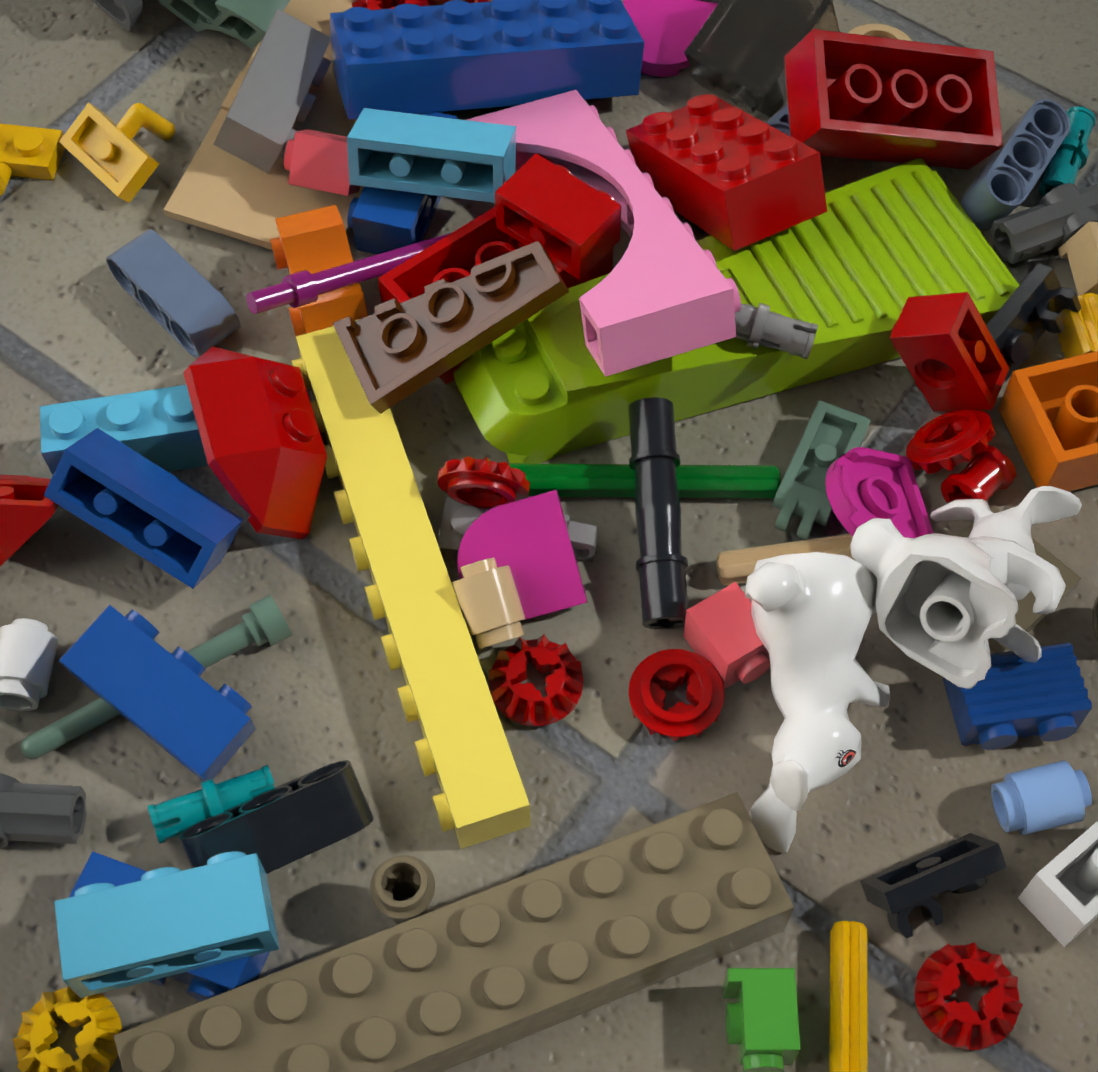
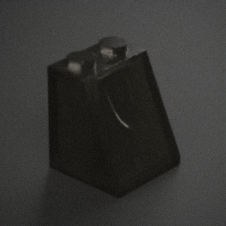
(746, 45)

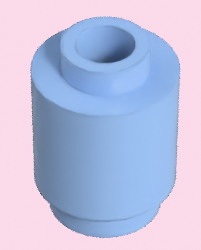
(1041, 798)

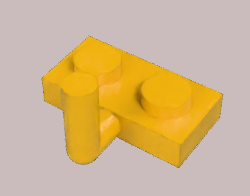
(110, 148)
(29, 153)

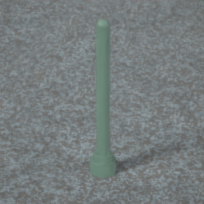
(260, 626)

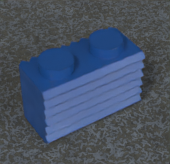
(1022, 699)

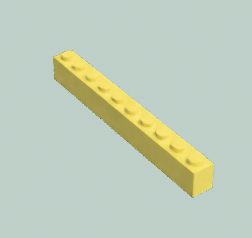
(416, 597)

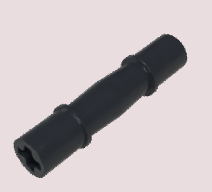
(658, 513)

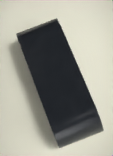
(285, 820)

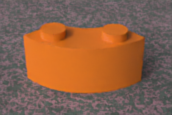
(316, 243)

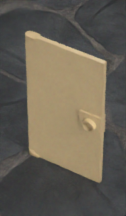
(242, 200)

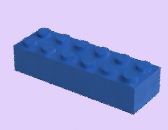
(483, 54)

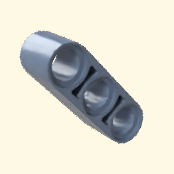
(1018, 165)
(173, 293)

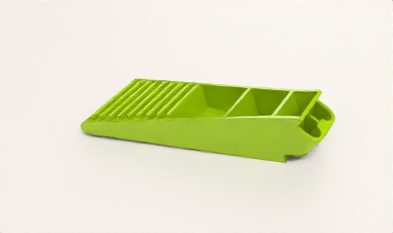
(844, 270)

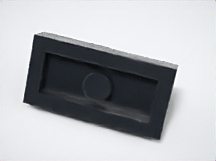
(1029, 314)
(952, 867)

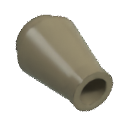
(398, 879)

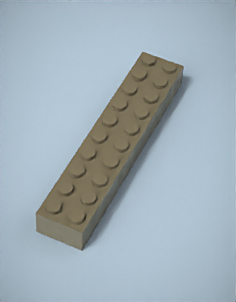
(493, 961)

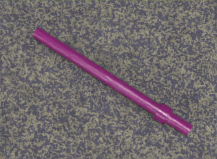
(305, 287)

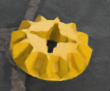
(95, 1042)

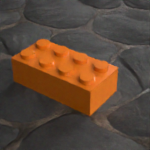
(1055, 420)

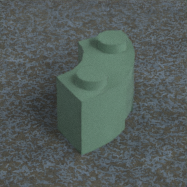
(238, 18)

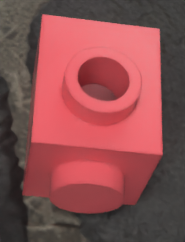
(319, 162)
(726, 636)

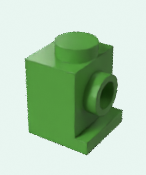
(763, 1017)

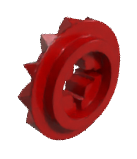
(950, 440)
(482, 482)
(668, 670)
(522, 701)
(955, 1021)

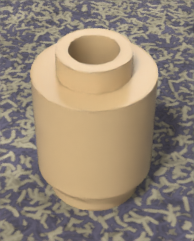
(489, 602)

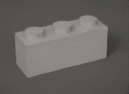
(275, 92)

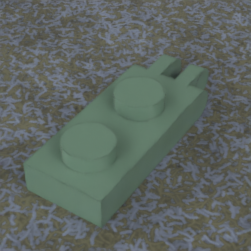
(803, 488)

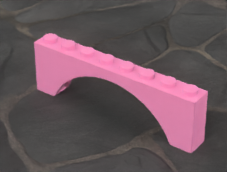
(665, 287)

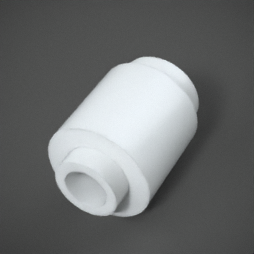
(25, 663)

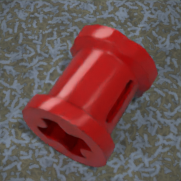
(981, 477)

